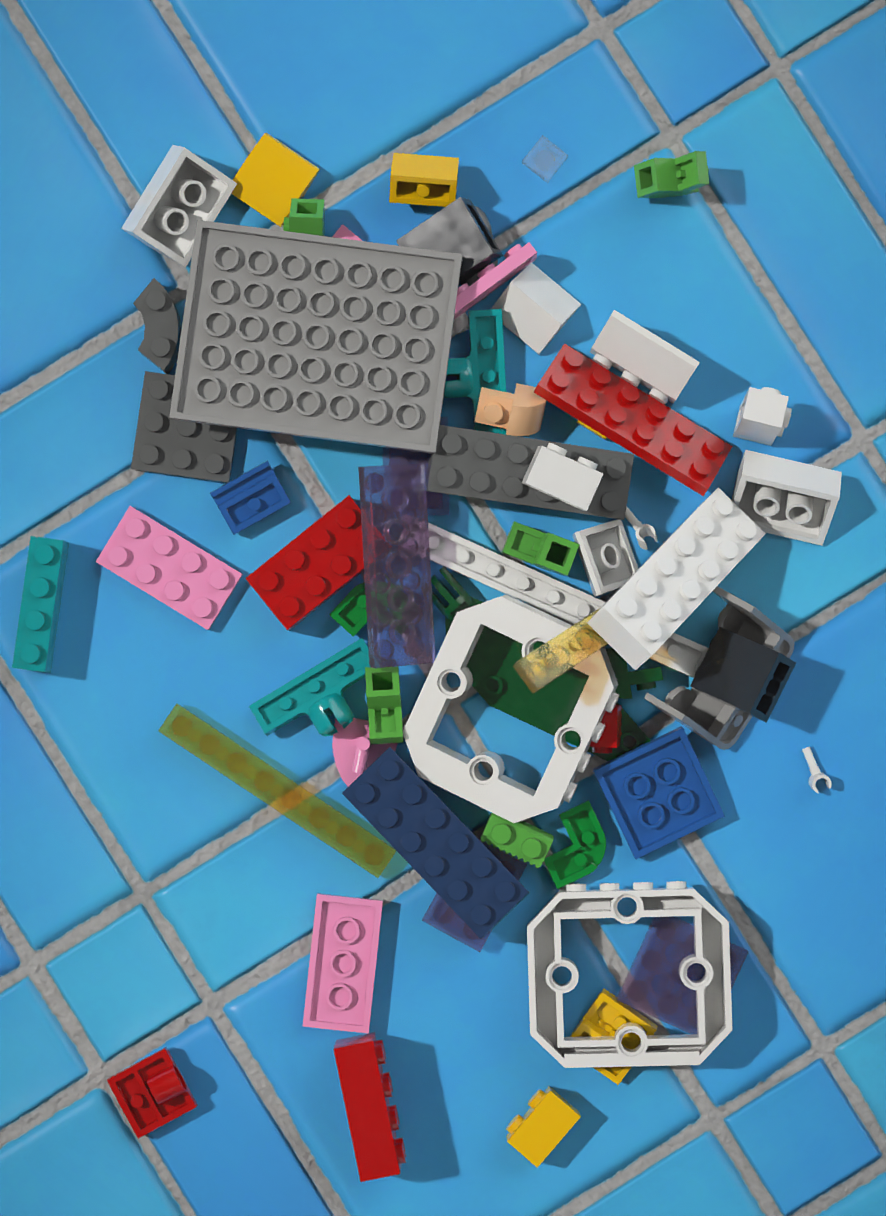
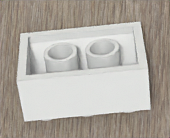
(174, 200)
(643, 358)
(787, 496)

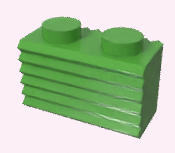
(518, 839)

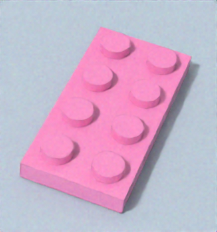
(169, 568)
(342, 963)

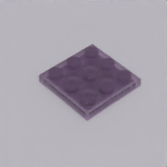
(654, 976)

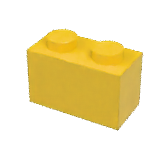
(423, 179)
(542, 1125)

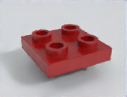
(152, 1092)

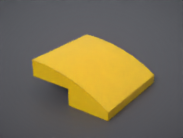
(272, 178)
(604, 1019)

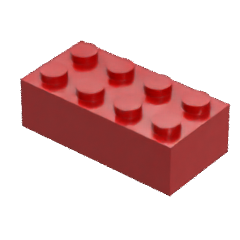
(312, 565)
(368, 1107)

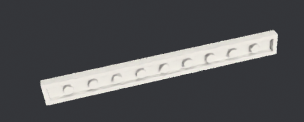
(543, 592)

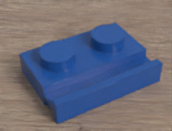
(250, 497)

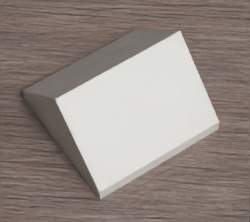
(535, 307)
(606, 556)

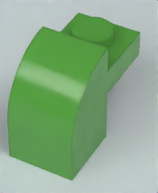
(671, 176)
(540, 549)
(384, 705)

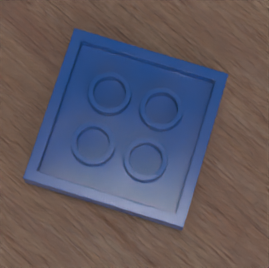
(658, 792)

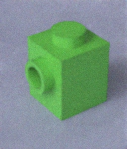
(306, 217)

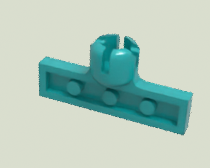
(484, 364)
(316, 693)

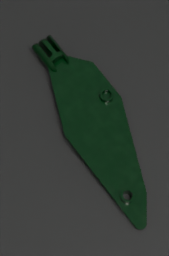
(505, 689)

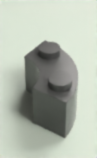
(161, 326)

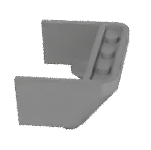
(709, 717)

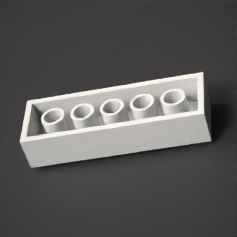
(676, 579)

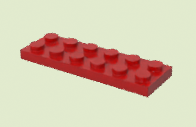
(633, 419)

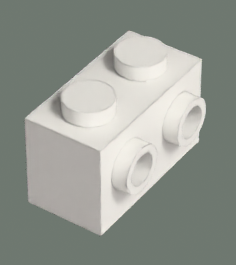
(762, 415)
(563, 477)

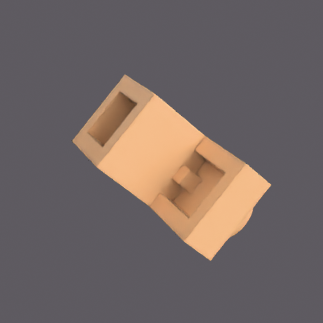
(516, 412)

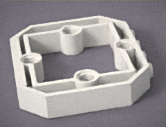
(461, 774)
(712, 991)

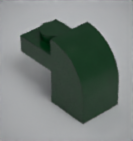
(643, 679)

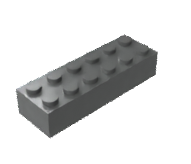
(495, 464)

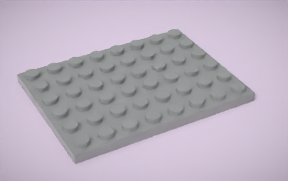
(316, 336)

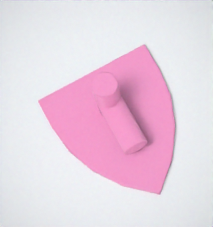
(353, 749)

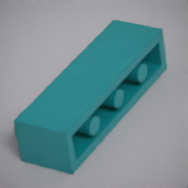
(40, 604)

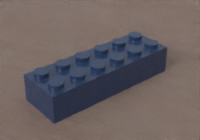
(435, 843)

